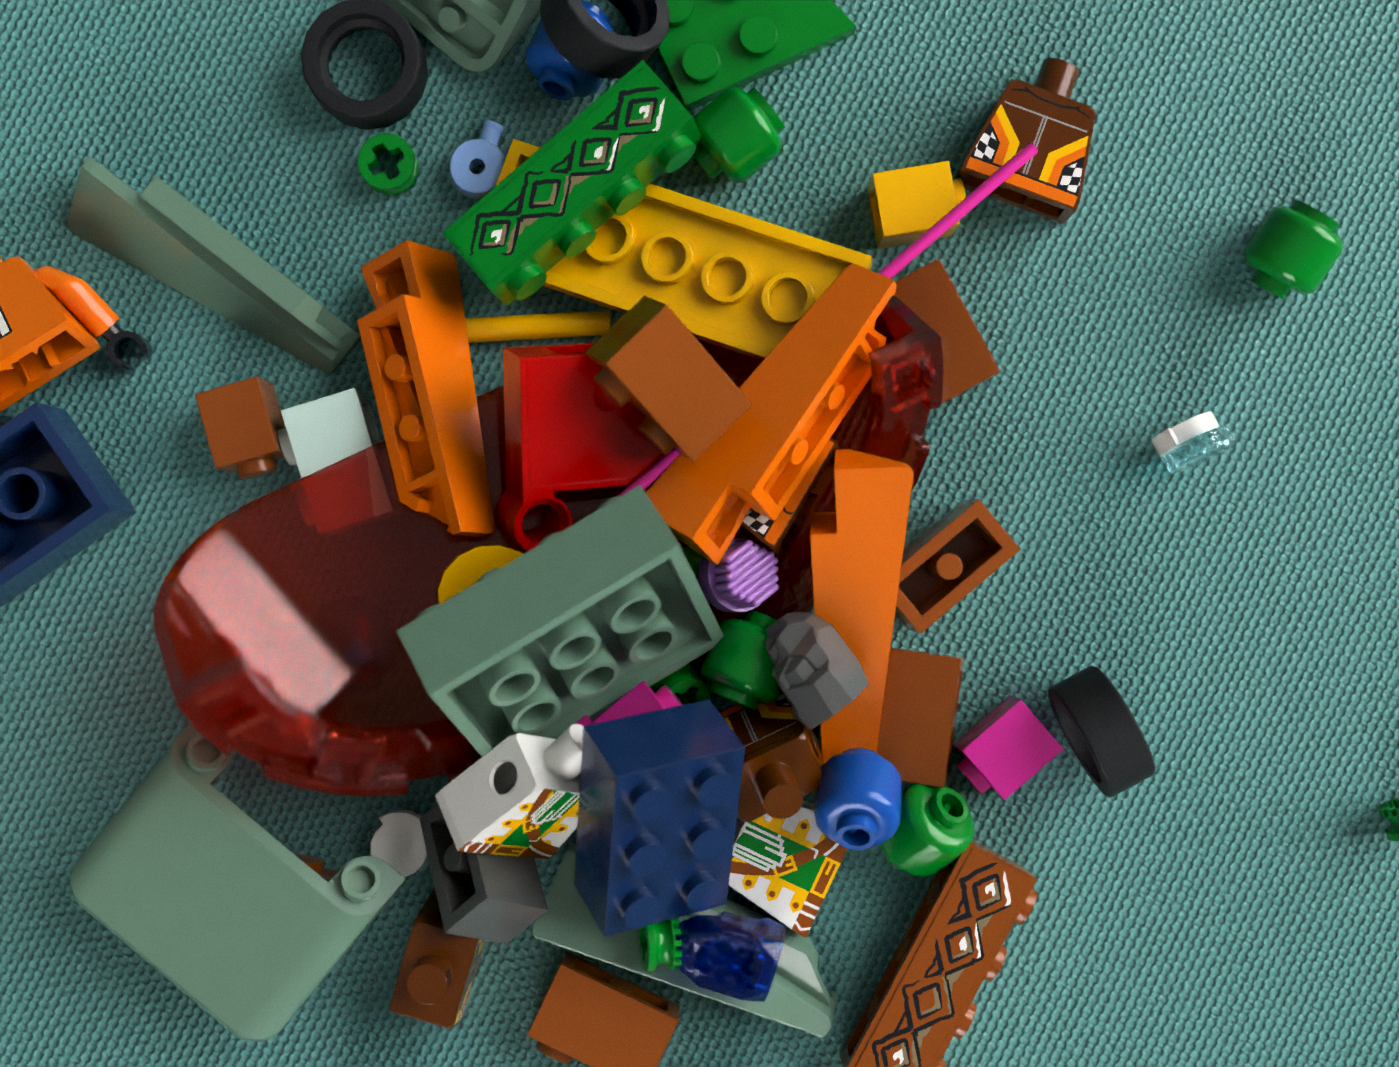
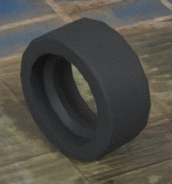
(343, 21)
(598, 49)
(1101, 731)

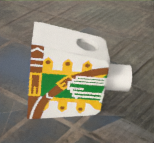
(517, 797)
(785, 866)

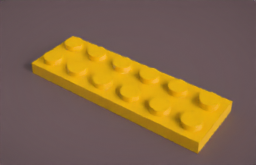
(715, 268)

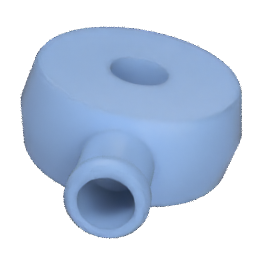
(478, 152)

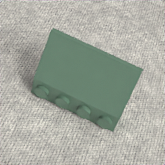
(564, 627)

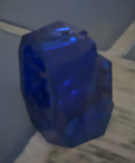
(731, 953)

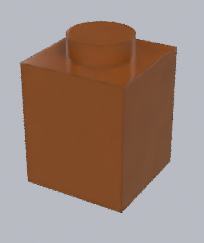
(243, 426)

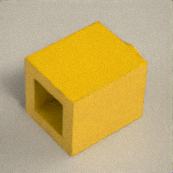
(912, 201)

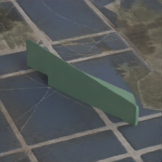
(204, 261)
(796, 993)

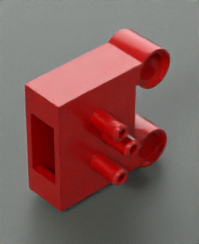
(562, 436)

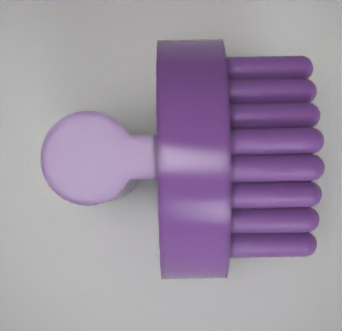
(741, 578)

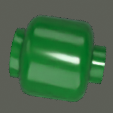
(737, 134)
(1293, 249)
(741, 664)
(931, 832)

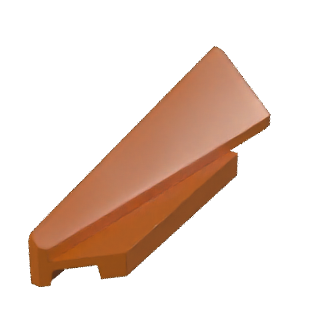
(427, 386)
(795, 408)
(857, 581)

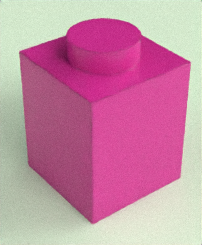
(1005, 749)

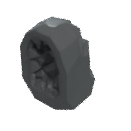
(813, 667)

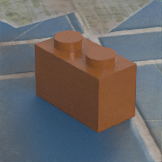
(667, 379)
(950, 563)
(602, 1018)

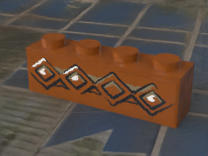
(942, 962)

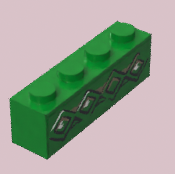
(575, 185)

